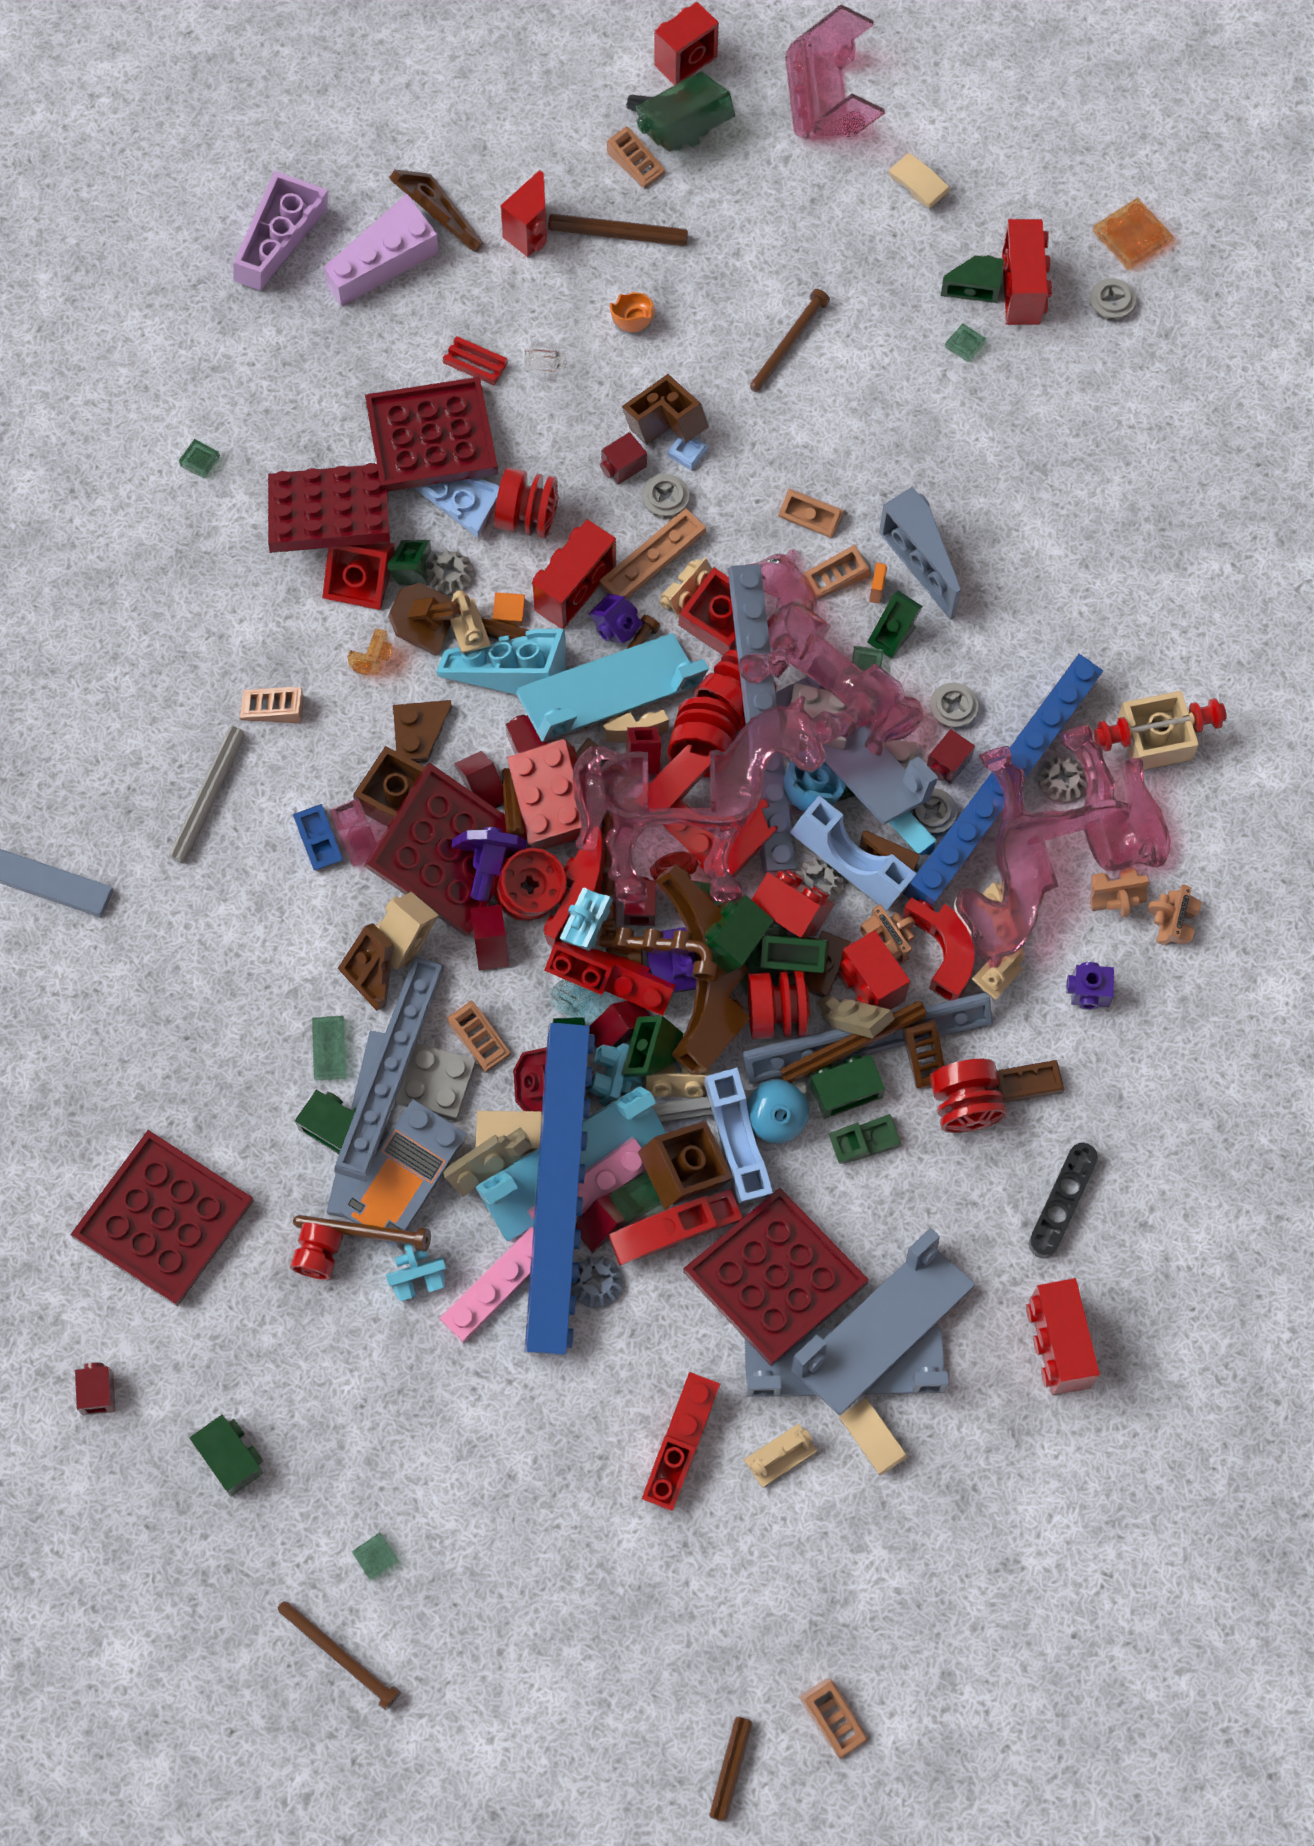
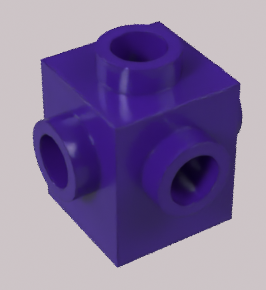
(615, 618)
(1091, 986)

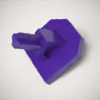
(489, 850)
(673, 966)

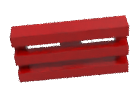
(478, 351)

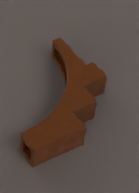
(714, 1014)

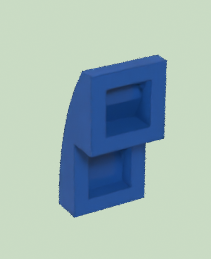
(317, 837)

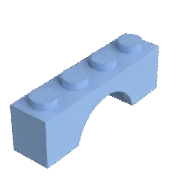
(877, 876)
(736, 1136)

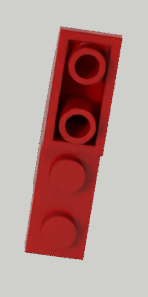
(581, 872)
(610, 973)
(674, 1226)
(681, 1441)

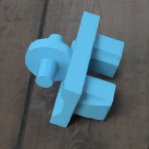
(586, 919)
(613, 1083)
(402, 1279)

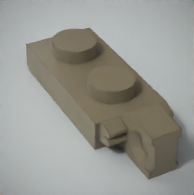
(855, 1016)
(486, 1160)

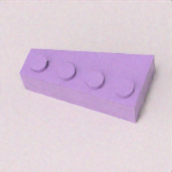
(279, 225)
(382, 252)

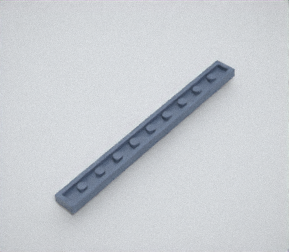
(753, 636)

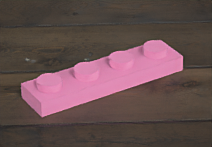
(609, 1173)
(490, 1290)

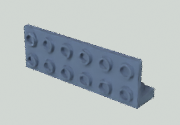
(876, 780)
(882, 1326)
(915, 1372)

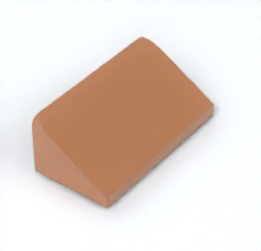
(811, 513)

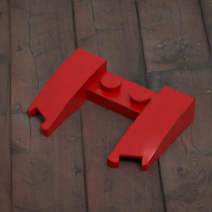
(675, 783)

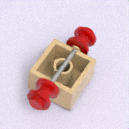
(1160, 728)

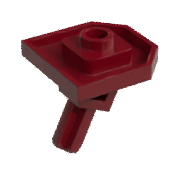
(529, 1080)

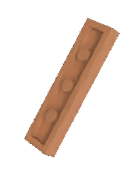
(653, 555)

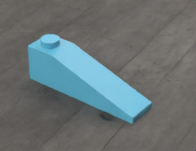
(509, 661)

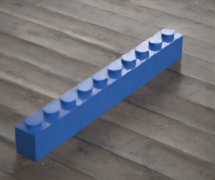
(989, 799)
(557, 1189)

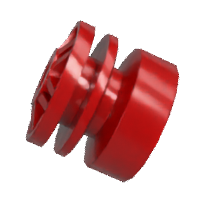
(527, 503)
(725, 684)
(706, 725)
(541, 872)
(777, 1004)
(968, 1095)

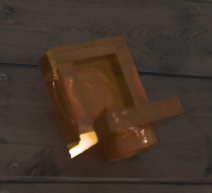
(371, 662)

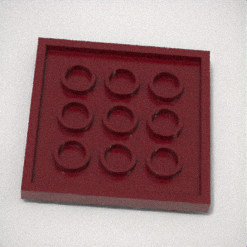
(431, 434)
(326, 508)
(418, 842)
(162, 1217)
(775, 1276)

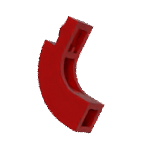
(957, 948)

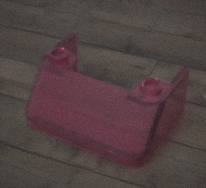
(816, 78)

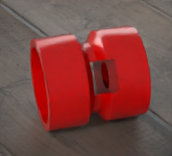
(316, 1251)

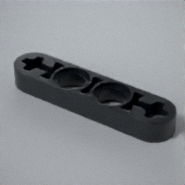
(1059, 1198)

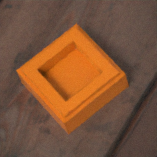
(878, 583)
(509, 608)

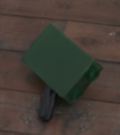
(683, 111)

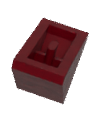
(481, 778)
(490, 937)
(616, 1024)
(600, 1221)

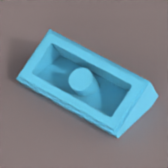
(914, 834)

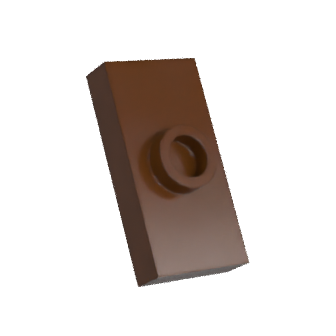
(822, 983)
(1030, 1081)

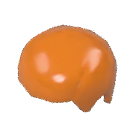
(632, 312)

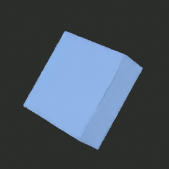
(687, 453)

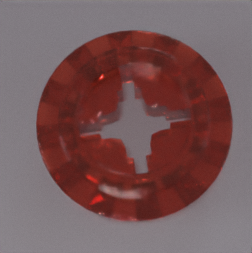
(683, 859)

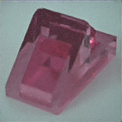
(353, 831)

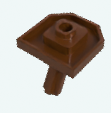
(423, 616)

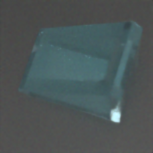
(570, 998)

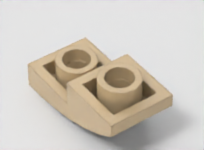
(920, 180)
(616, 727)
(873, 1437)

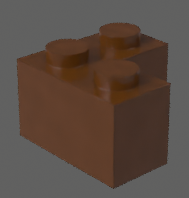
(662, 408)

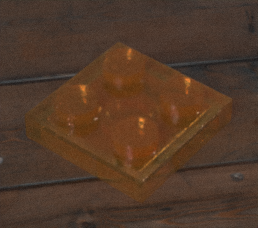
(1132, 233)

